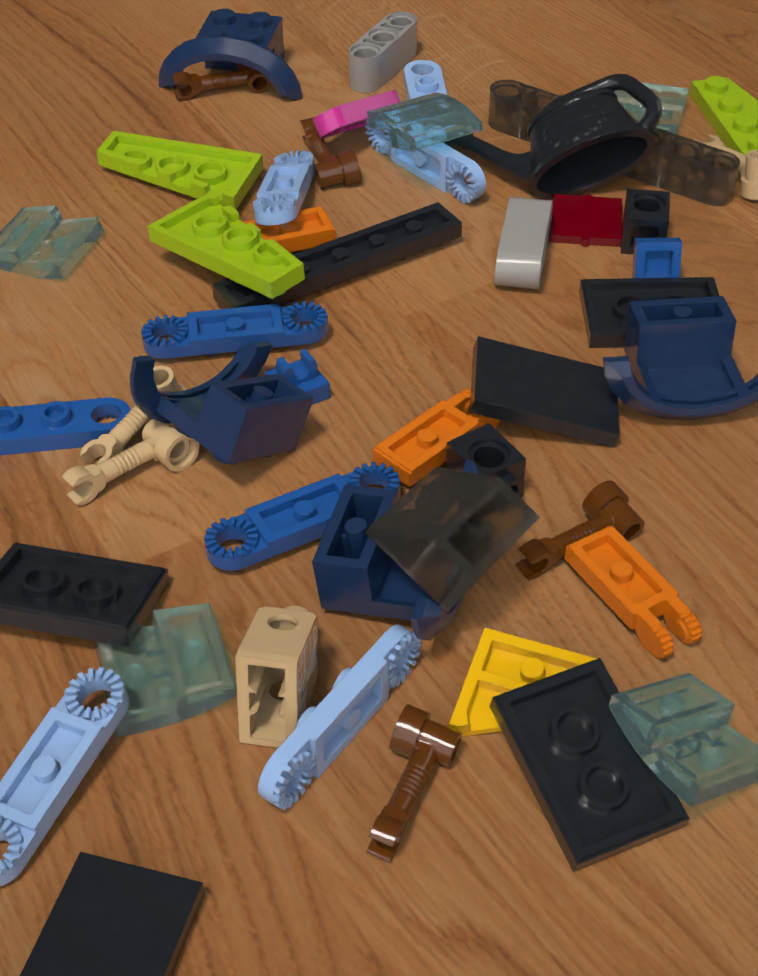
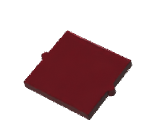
(586, 220)

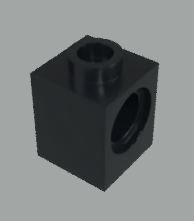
(644, 217)
(491, 455)

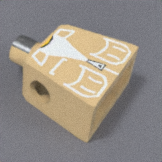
(276, 649)

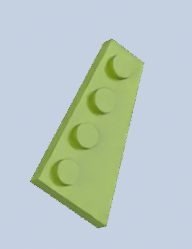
(729, 111)
(183, 165)
(227, 246)

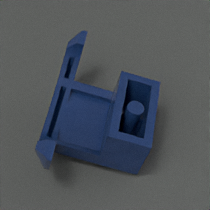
(234, 39)
(680, 360)
(233, 412)
(361, 576)

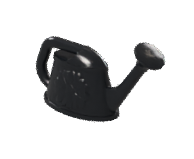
(579, 139)

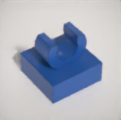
(657, 258)
(305, 375)

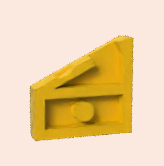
(499, 666)

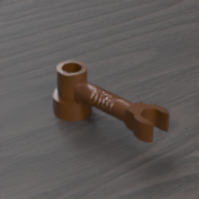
(196, 84)
(331, 168)
(605, 506)
(425, 745)

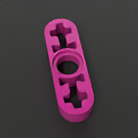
(352, 114)

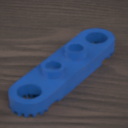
(232, 328)
(57, 424)
(287, 519)

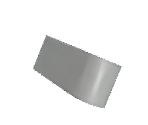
(382, 52)
(523, 243)

